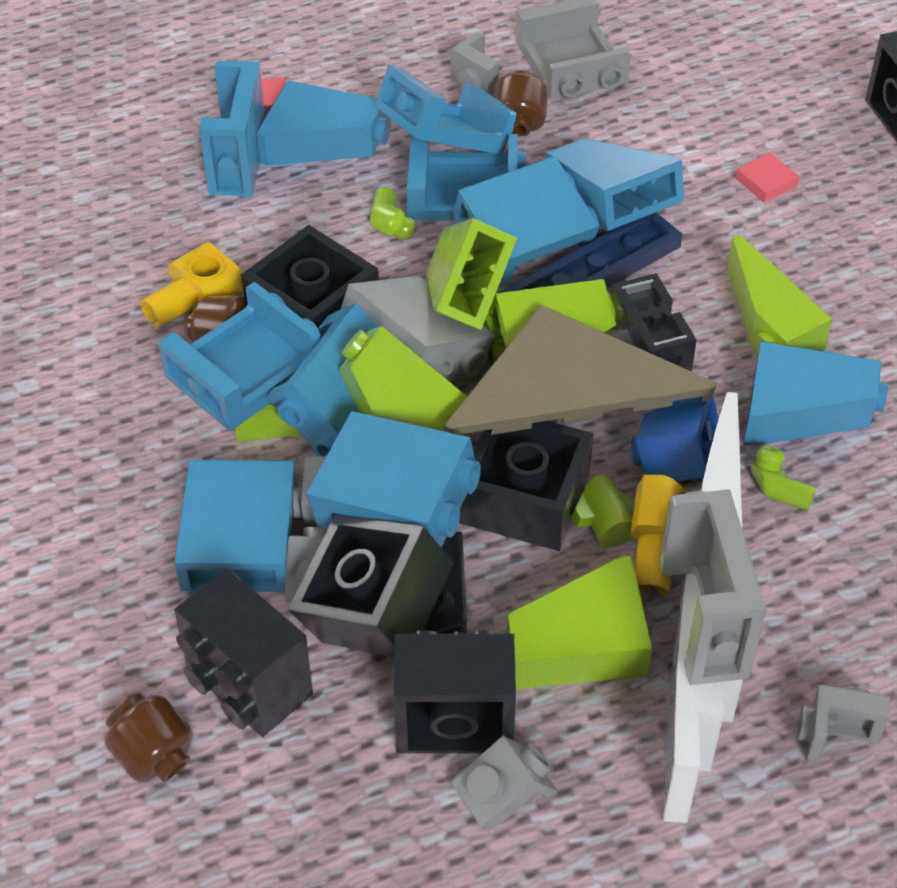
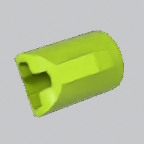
(605, 511)

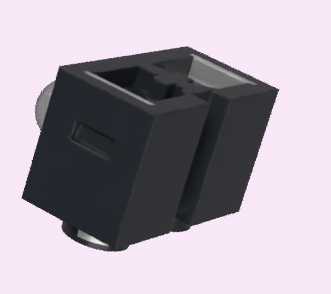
(647, 323)

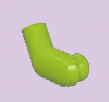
(388, 218)
(774, 481)

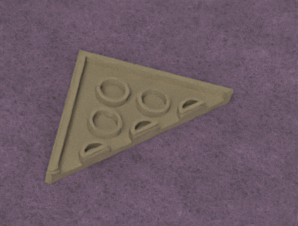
(571, 374)

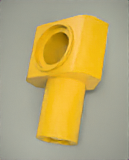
(194, 276)
(649, 528)

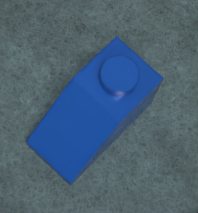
(676, 439)

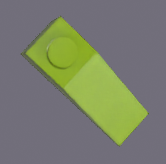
(772, 304)

